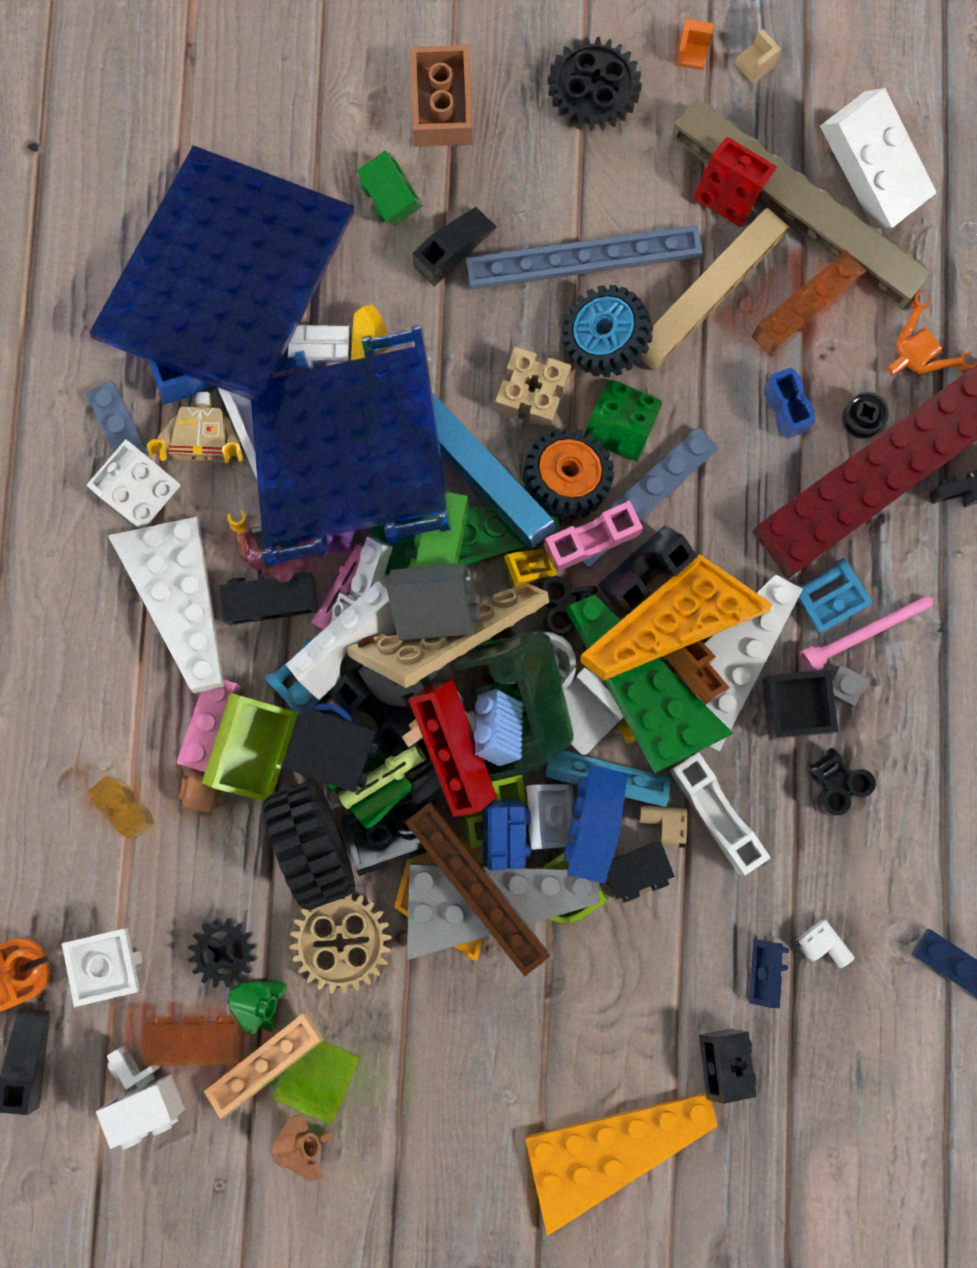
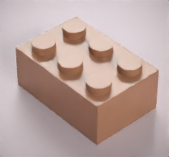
(441, 95)

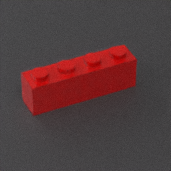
(452, 748)

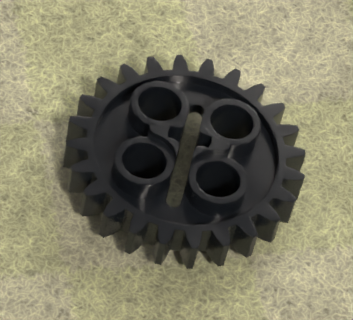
(603, 61)

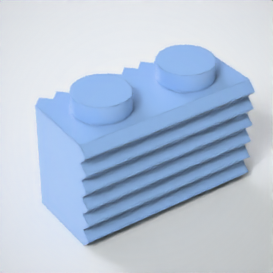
(498, 727)

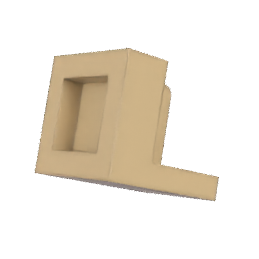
(759, 57)

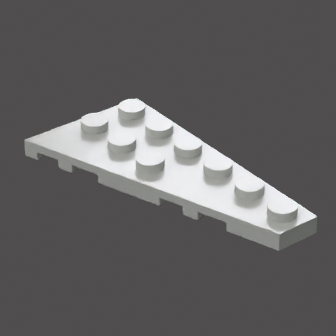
(173, 583)

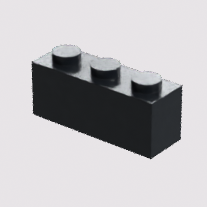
(267, 598)

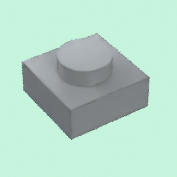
(848, 685)

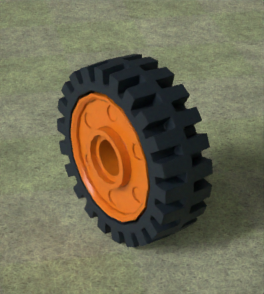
(570, 453)

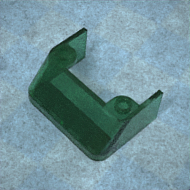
(533, 664)

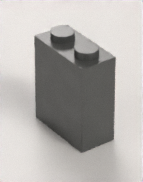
(432, 601)

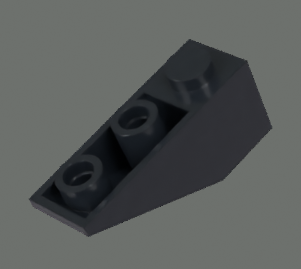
(451, 245)
(24, 1062)

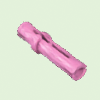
(322, 618)

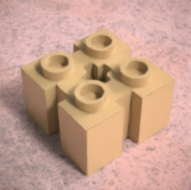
(525, 372)

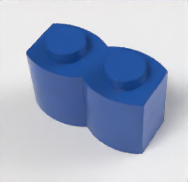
(786, 398)

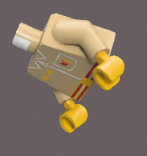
(198, 434)

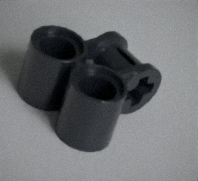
(560, 605)
(838, 780)

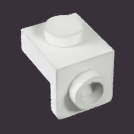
(124, 1067)

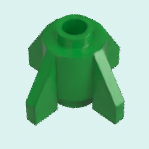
(255, 1004)

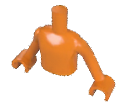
(921, 347)

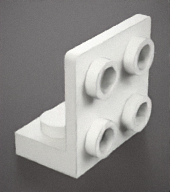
(133, 485)

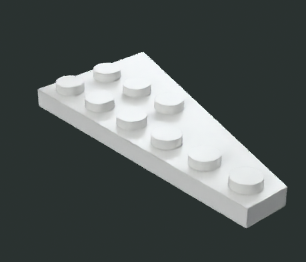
(745, 648)

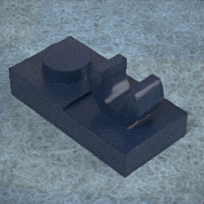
(766, 973)

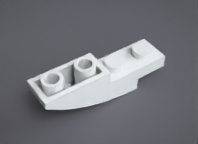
(371, 568)

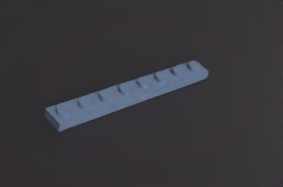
(584, 257)

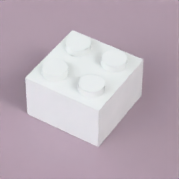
(139, 1112)

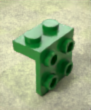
(623, 419)
(378, 804)

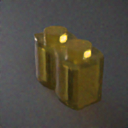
(118, 801)

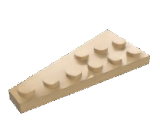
(416, 658)

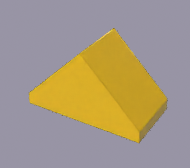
(528, 567)

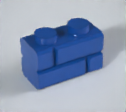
(505, 834)

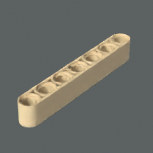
(713, 286)

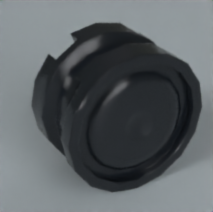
(865, 415)

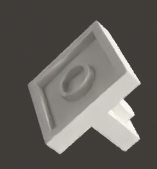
(550, 814)
(101, 967)

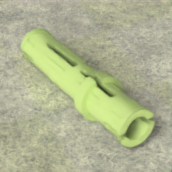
(410, 757)

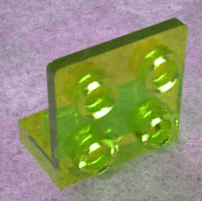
(318, 1081)

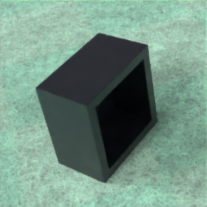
(799, 704)

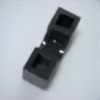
(662, 553)
(391, 720)

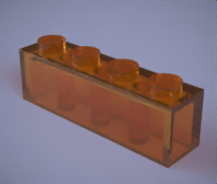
(808, 303)

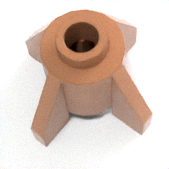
(297, 1148)

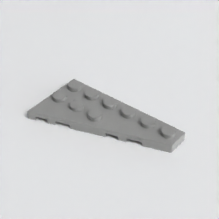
(443, 918)

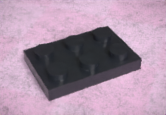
(386, 841)

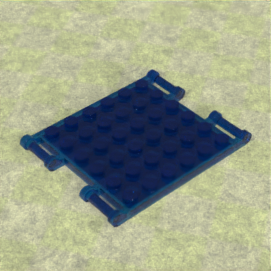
(348, 449)

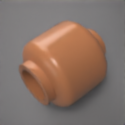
(197, 795)

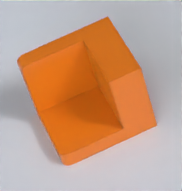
(694, 44)

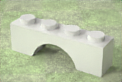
(320, 660)
(717, 814)

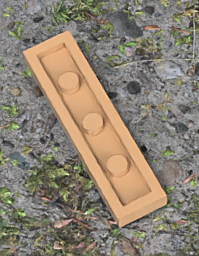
(263, 1065)

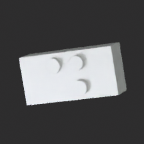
(878, 158)

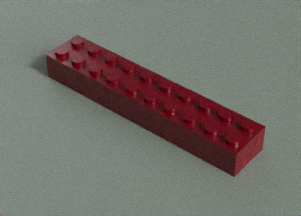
(872, 477)

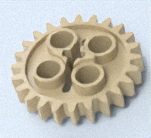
(344, 970)

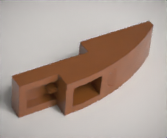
(695, 668)

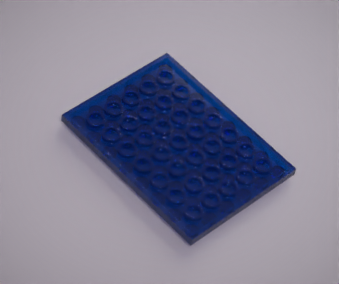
(223, 273)

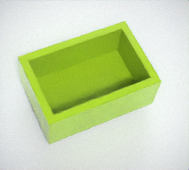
(249, 748)

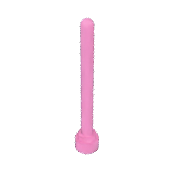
(814, 658)

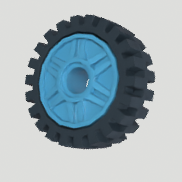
(617, 348)

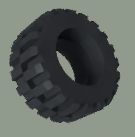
(308, 845)

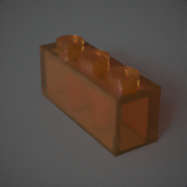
(192, 1041)

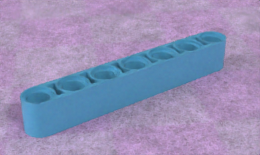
(491, 479)

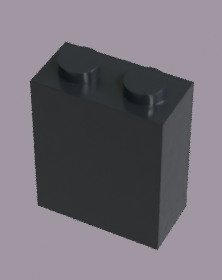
(332, 750)

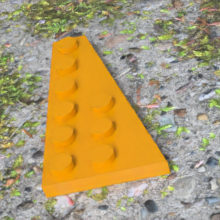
(679, 613)
(598, 1157)

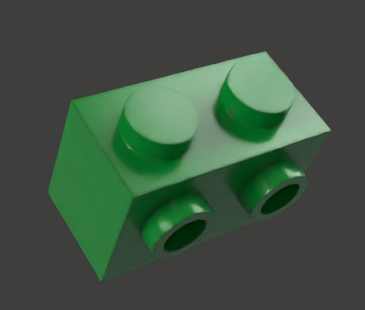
(389, 189)

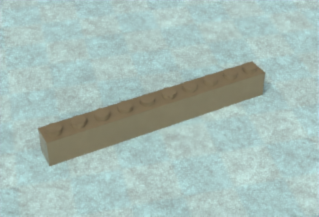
(809, 209)

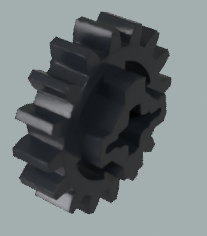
(210, 945)

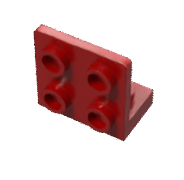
(733, 181)

